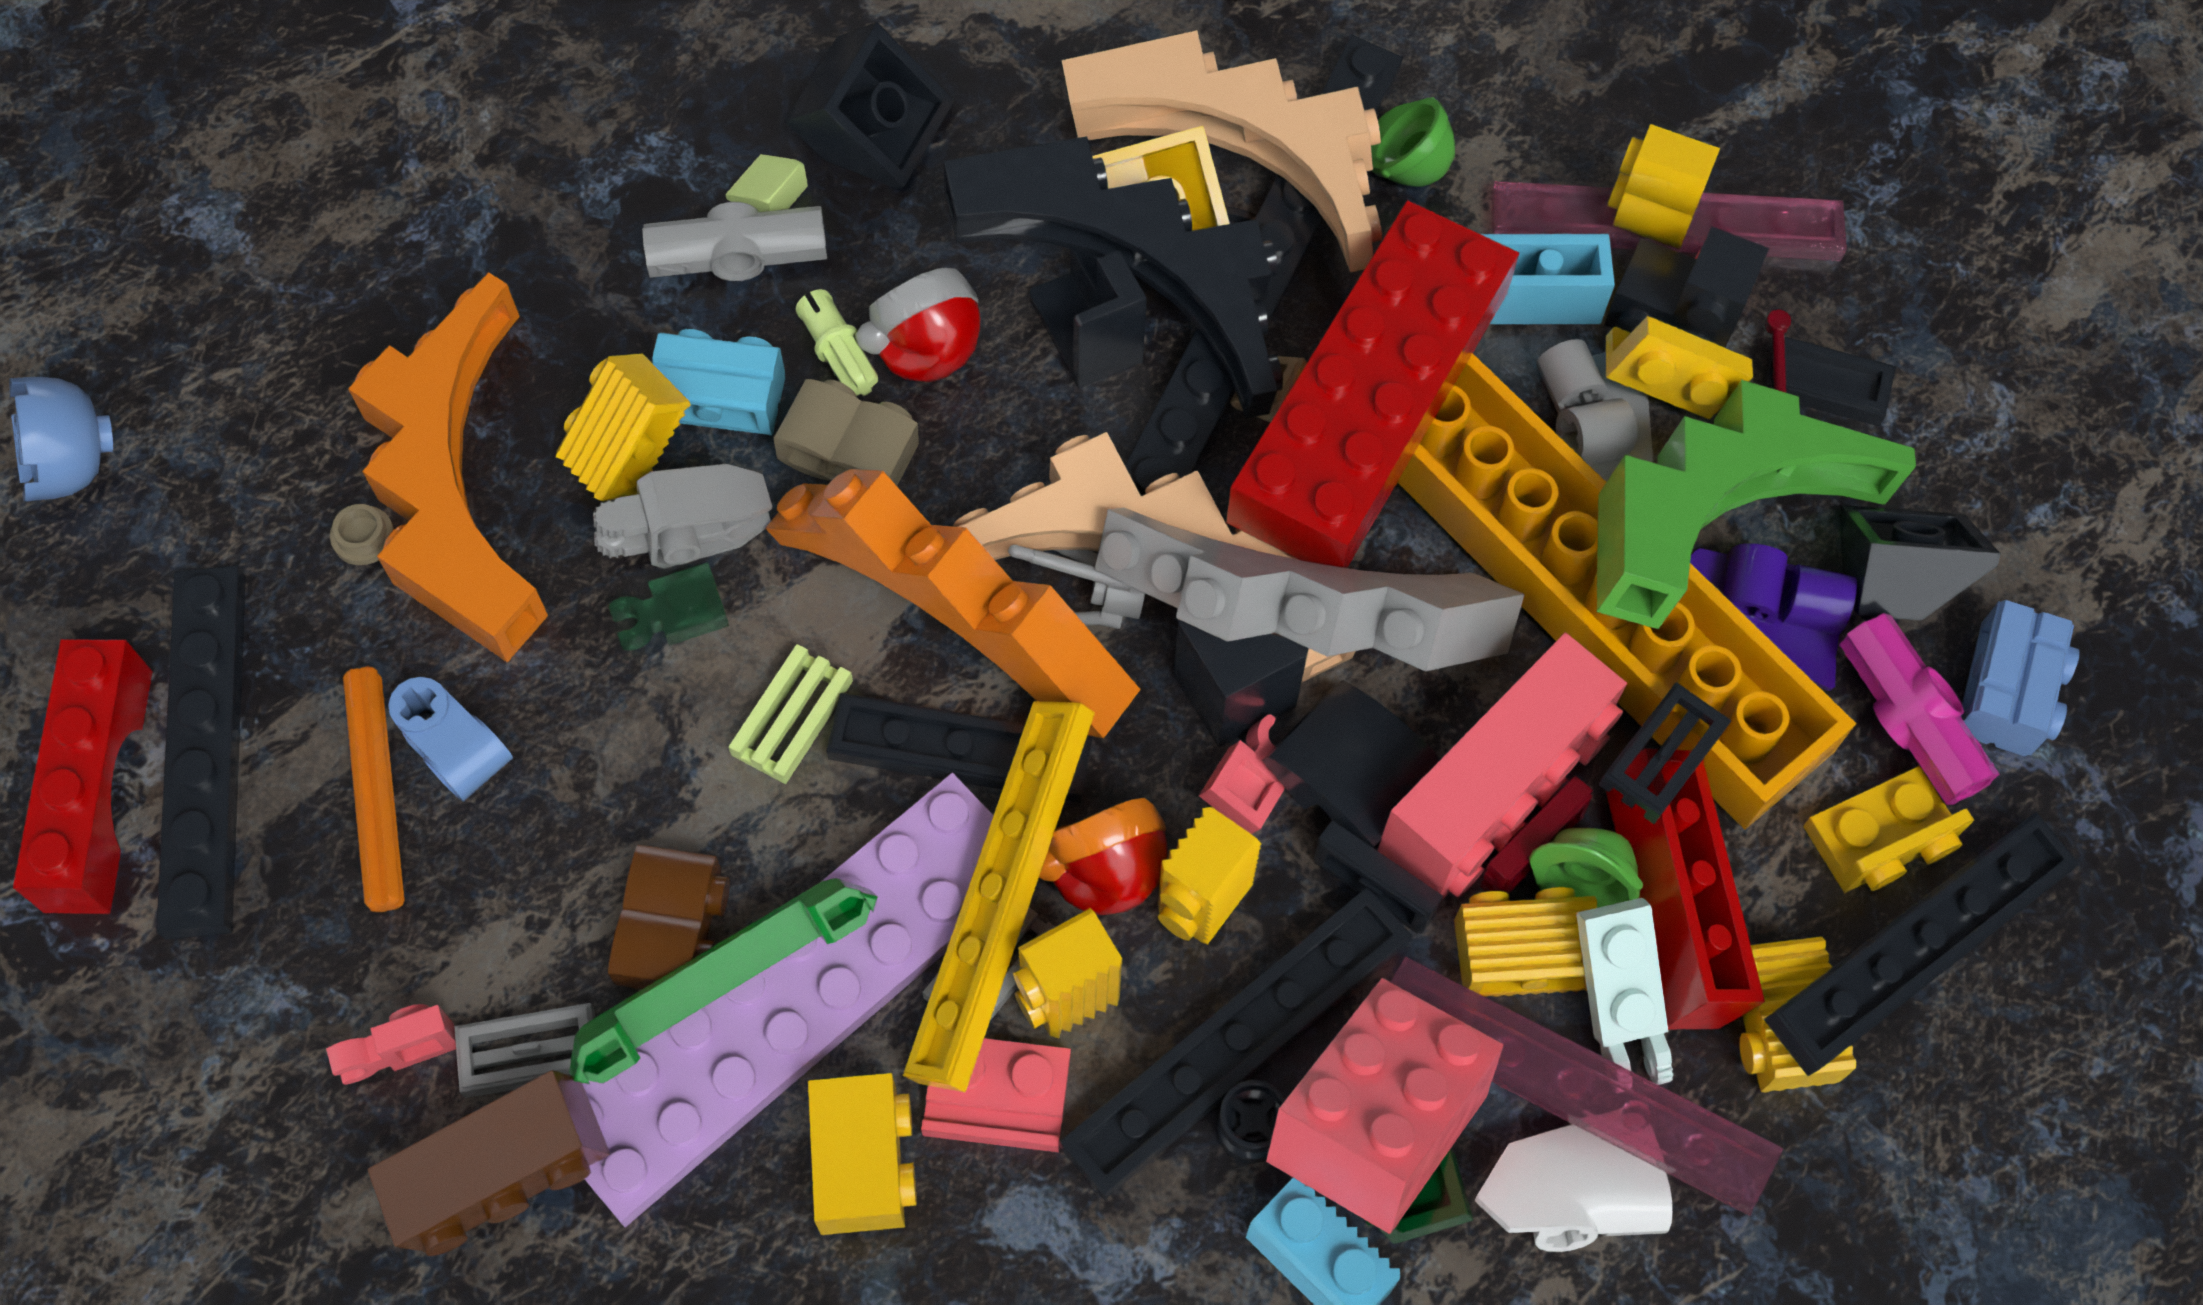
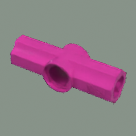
(1919, 709)

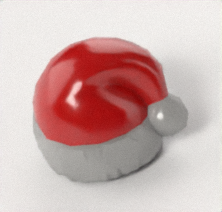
(924, 326)

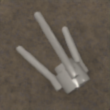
(1114, 596)

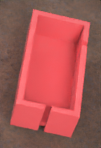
(1504, 768)

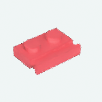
(1009, 1101)

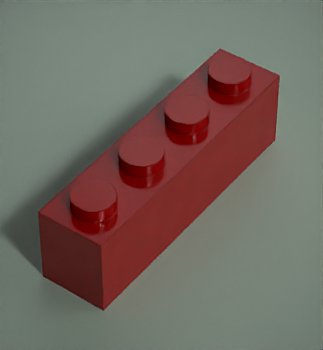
(1693, 900)

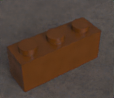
(489, 1164)

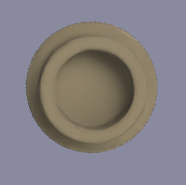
(360, 533)

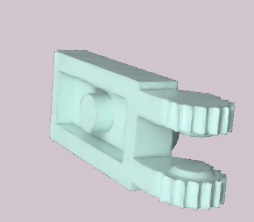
(1625, 984)

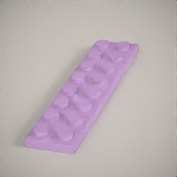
(758, 1039)

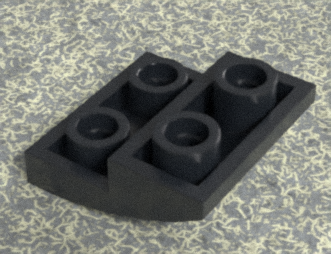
(1351, 761)

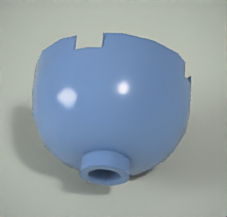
(56, 437)

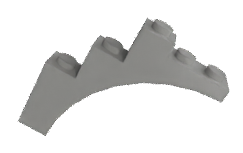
(1323, 607)

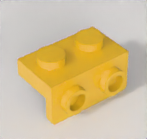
(1675, 366)

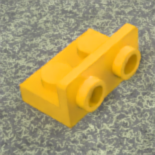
(1885, 829)

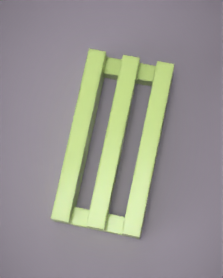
(817, 670)

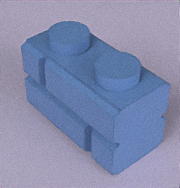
(2018, 678)

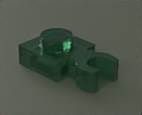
(681, 605)

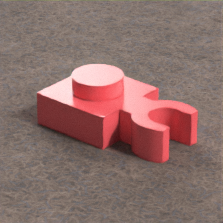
(1242, 783)
(407, 1039)

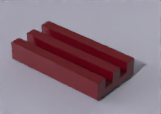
(1561, 812)

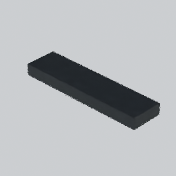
(932, 742)

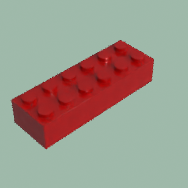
(1371, 388)

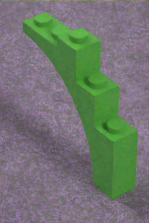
(1750, 453)

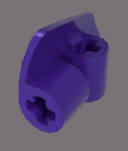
(1790, 604)

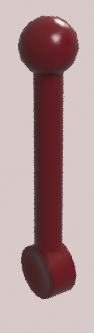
(1777, 325)

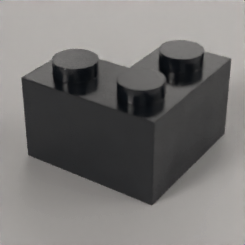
(1686, 292)

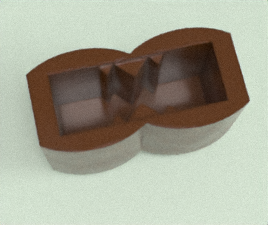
(665, 914)

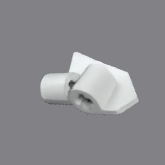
(1573, 1188)

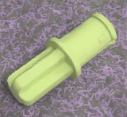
(837, 343)

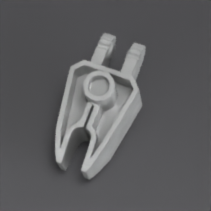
(685, 514)

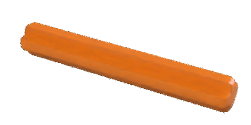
(373, 790)

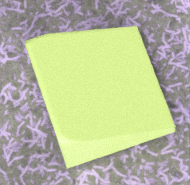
(770, 183)

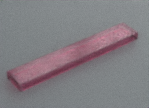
(1785, 225)
(1608, 1097)

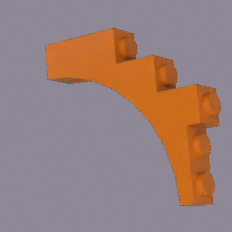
(419, 474)
(951, 576)

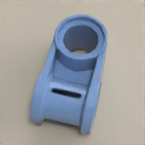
(451, 741)

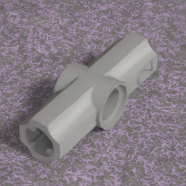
(734, 241)

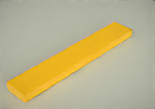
(998, 896)

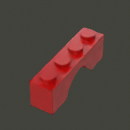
(69, 836)

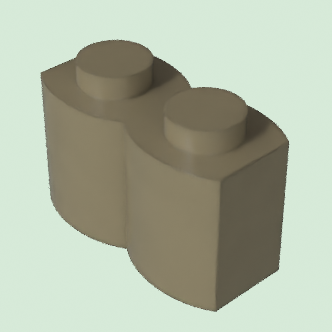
(837, 432)

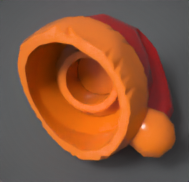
(1108, 858)

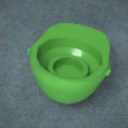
(1414, 144)
(1590, 863)

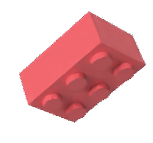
(1384, 1104)

